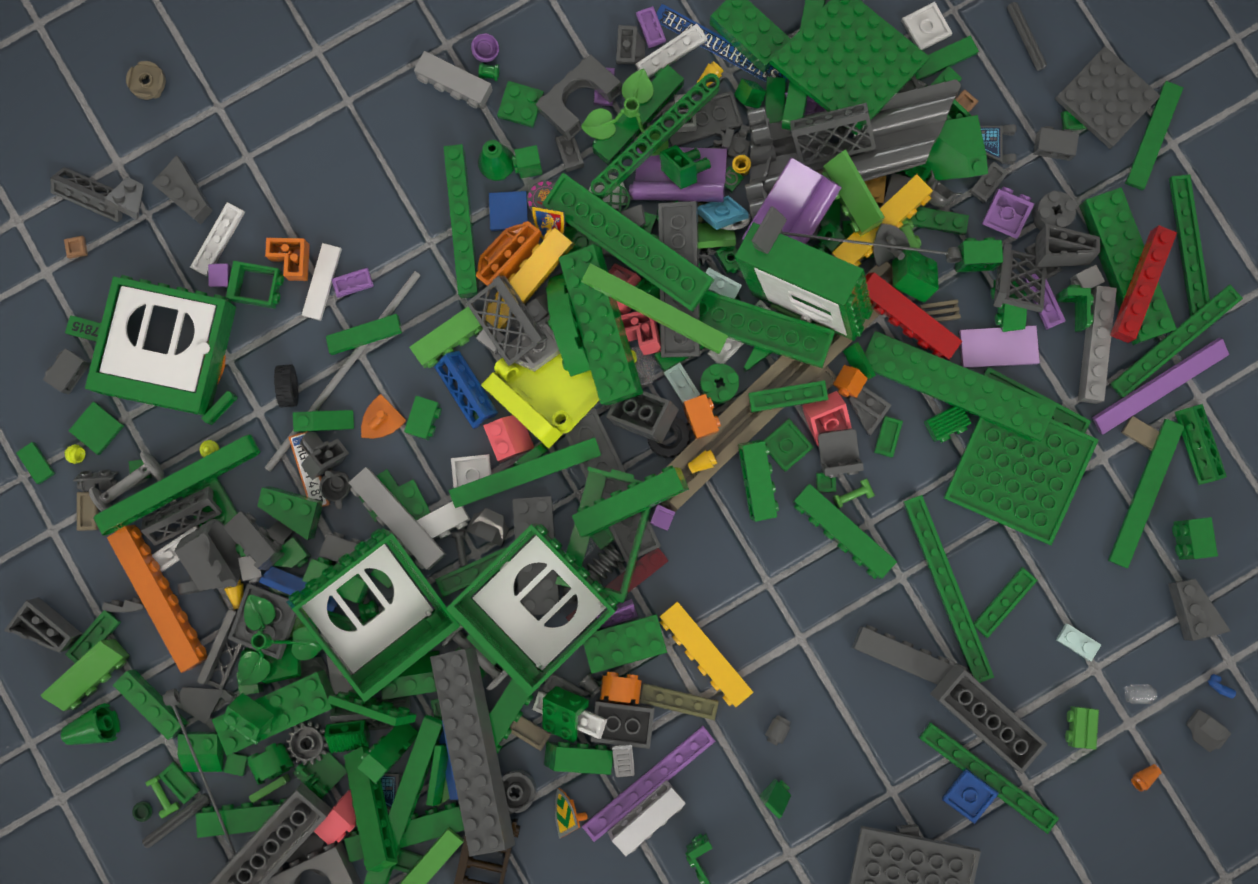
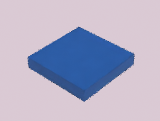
(507, 209)
(970, 795)

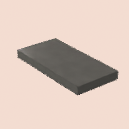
(716, 115)

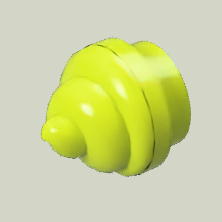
(208, 447)
(74, 454)

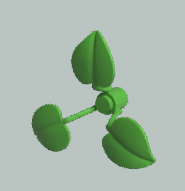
(635, 90)

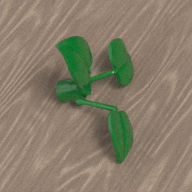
(254, 667)

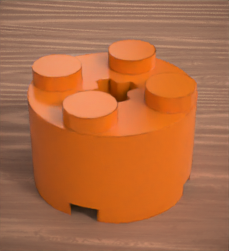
(620, 688)

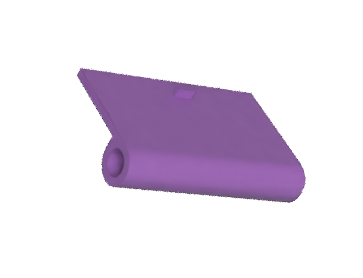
(654, 185)
(801, 198)

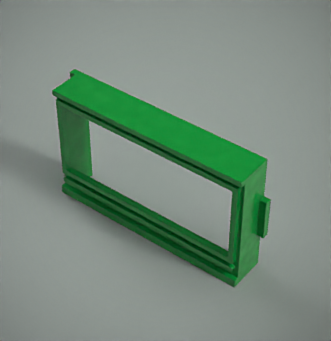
(578, 545)

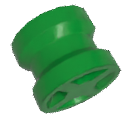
(368, 610)

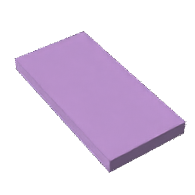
(996, 348)

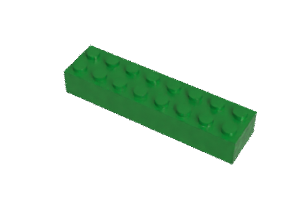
(1119, 254)
(601, 330)

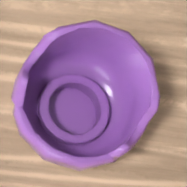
(484, 47)

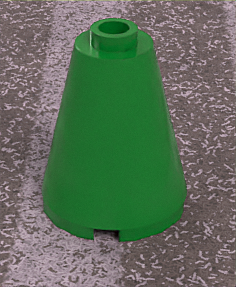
(495, 161)
(92, 727)

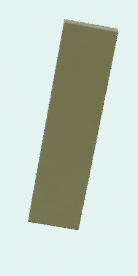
(678, 701)

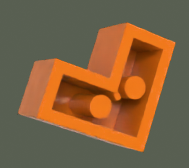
(293, 253)
(700, 416)

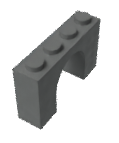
(587, 74)
(331, 861)

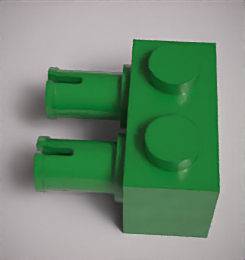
(681, 166)

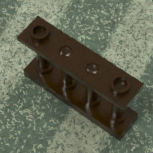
(467, 861)

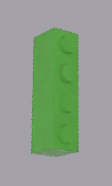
(446, 337)

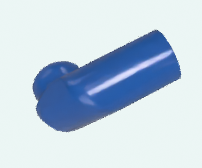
(1226, 691)

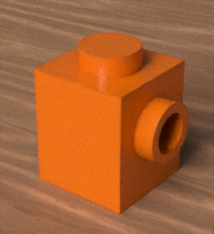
(850, 381)

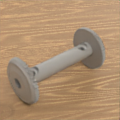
(152, 466)
(484, 663)

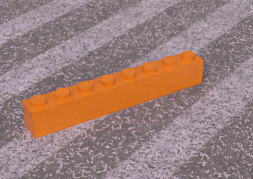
(158, 597)

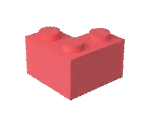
(644, 330)
(339, 819)

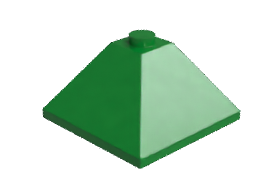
(958, 150)

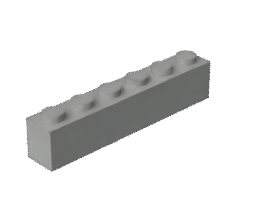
(1097, 346)
(397, 518)

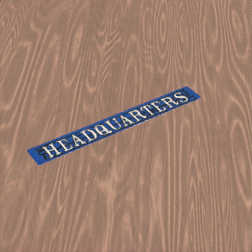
(715, 43)

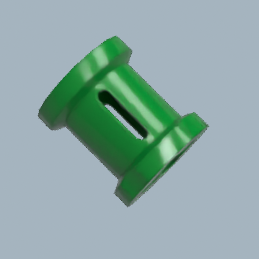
(488, 71)

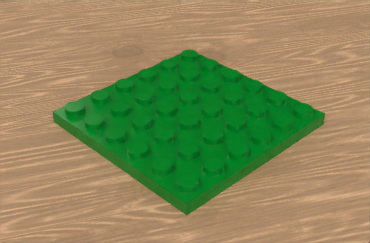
(849, 58)
(1019, 478)

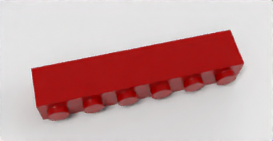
(1143, 284)
(911, 318)

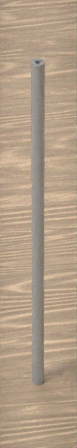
(343, 370)

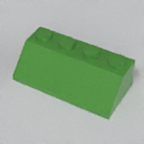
(854, 195)
(86, 675)

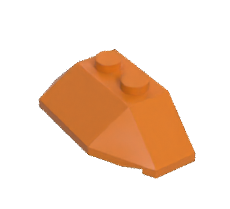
(507, 252)

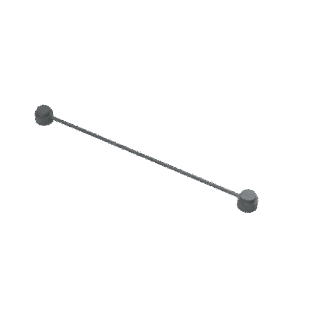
(953, 254)
(172, 698)

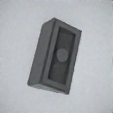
(768, 230)

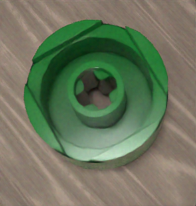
(729, 380)
(270, 763)

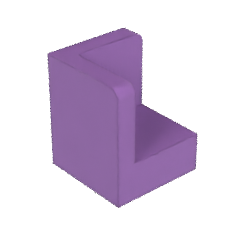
(219, 275)
(662, 517)

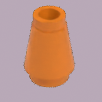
(1145, 778)

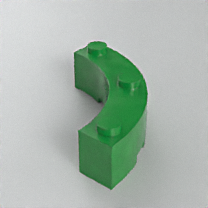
(565, 327)

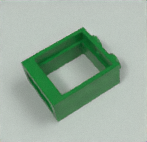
(236, 280)

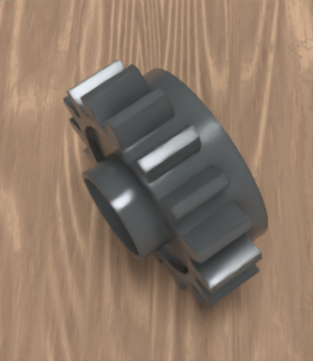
(298, 747)

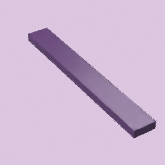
(1160, 386)
(647, 783)

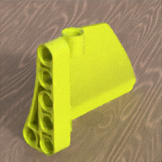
(543, 396)

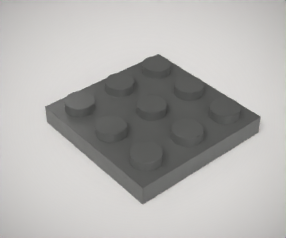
(279, 629)

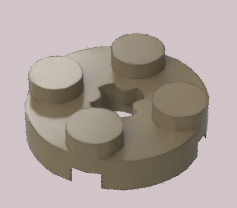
(153, 88)

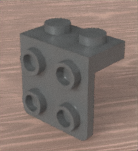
(839, 453)

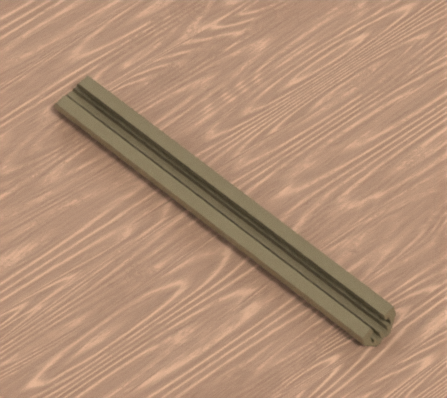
(741, 425)

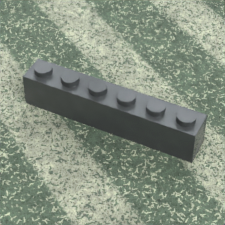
(902, 655)

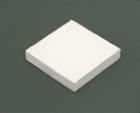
(926, 26)
(470, 469)

